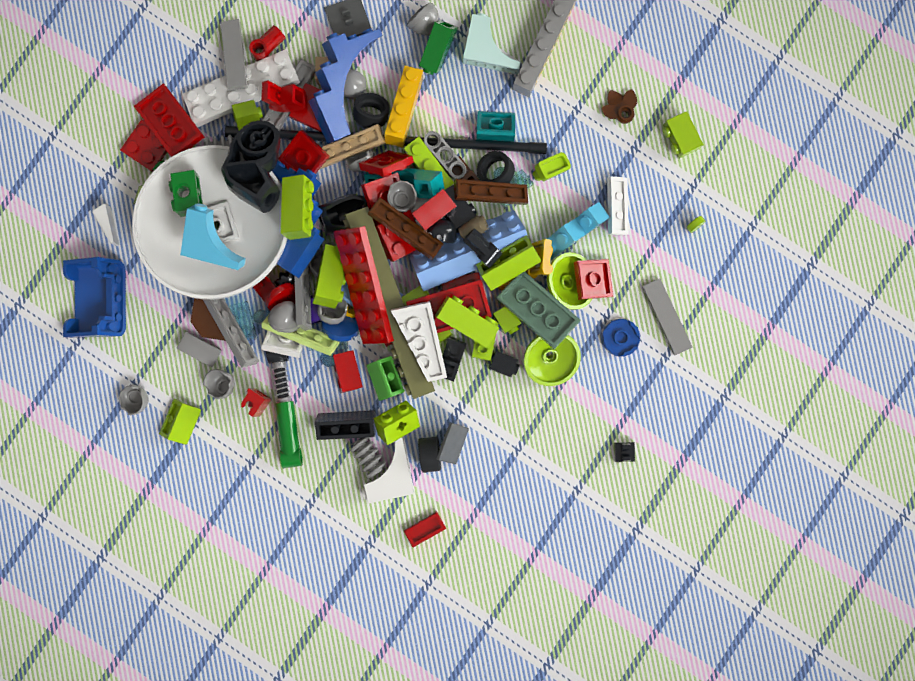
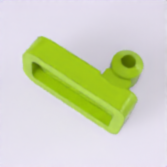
(551, 167)

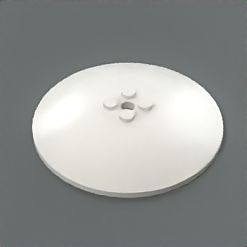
(242, 229)

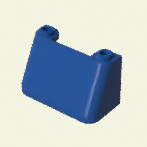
(98, 297)

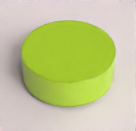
(695, 224)

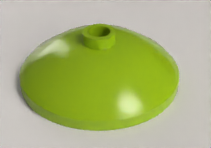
(563, 272)
(555, 368)

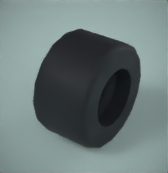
(428, 453)

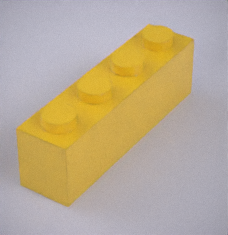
(403, 106)

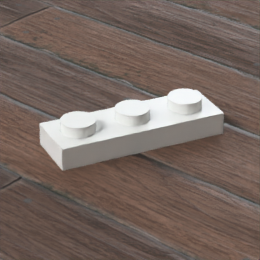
(617, 206)

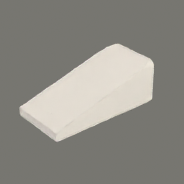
(106, 221)

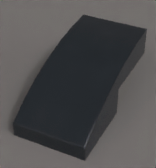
(452, 357)

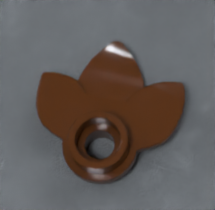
(618, 103)

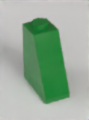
(437, 46)

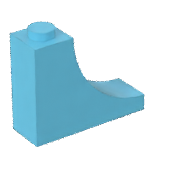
(202, 241)

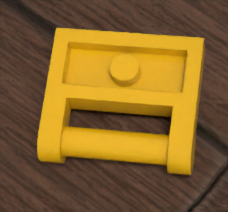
(544, 251)

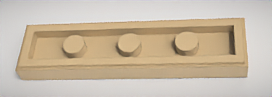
(353, 145)

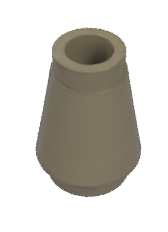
(477, 222)

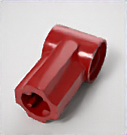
(267, 42)

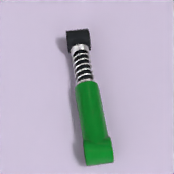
(285, 414)

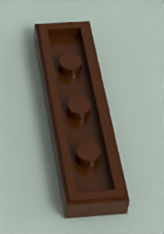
(490, 192)
(405, 228)

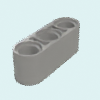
(443, 146)

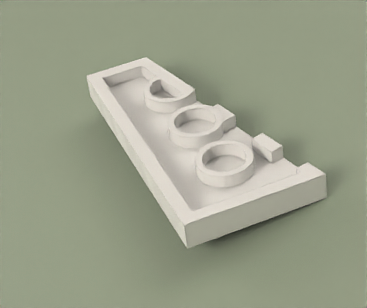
(421, 334)

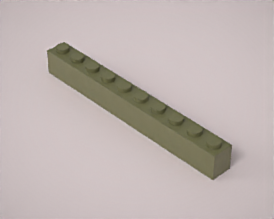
(409, 368)

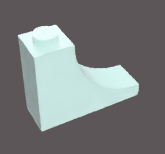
(482, 50)

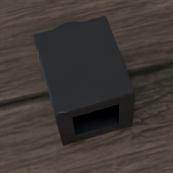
(504, 364)

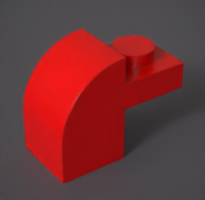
(283, 99)

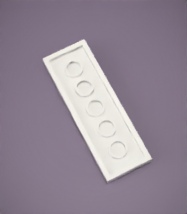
(215, 100)

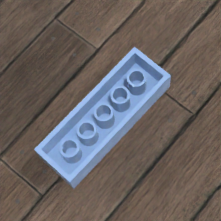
(458, 258)

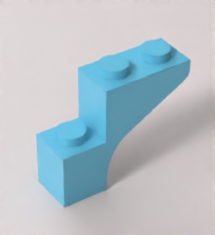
(577, 228)

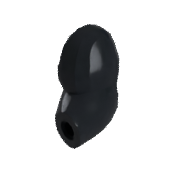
(250, 161)
(335, 211)

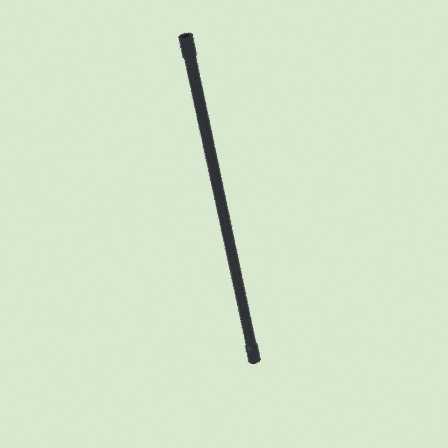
(531, 147)

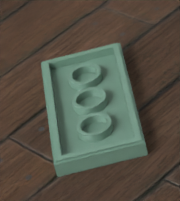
(538, 309)

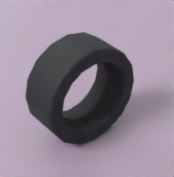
(370, 100)
(488, 160)

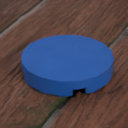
(343, 331)
(621, 337)

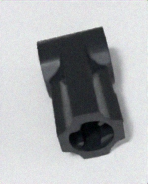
(485, 251)

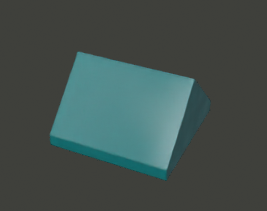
(495, 126)

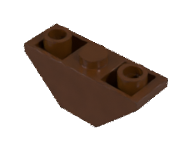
(204, 322)

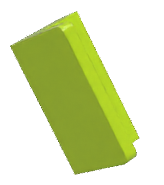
(179, 422)

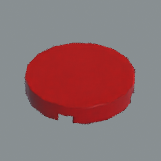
(280, 294)

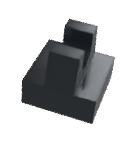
(624, 451)

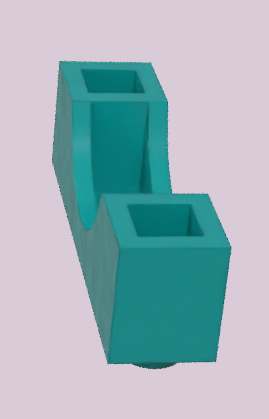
(425, 182)

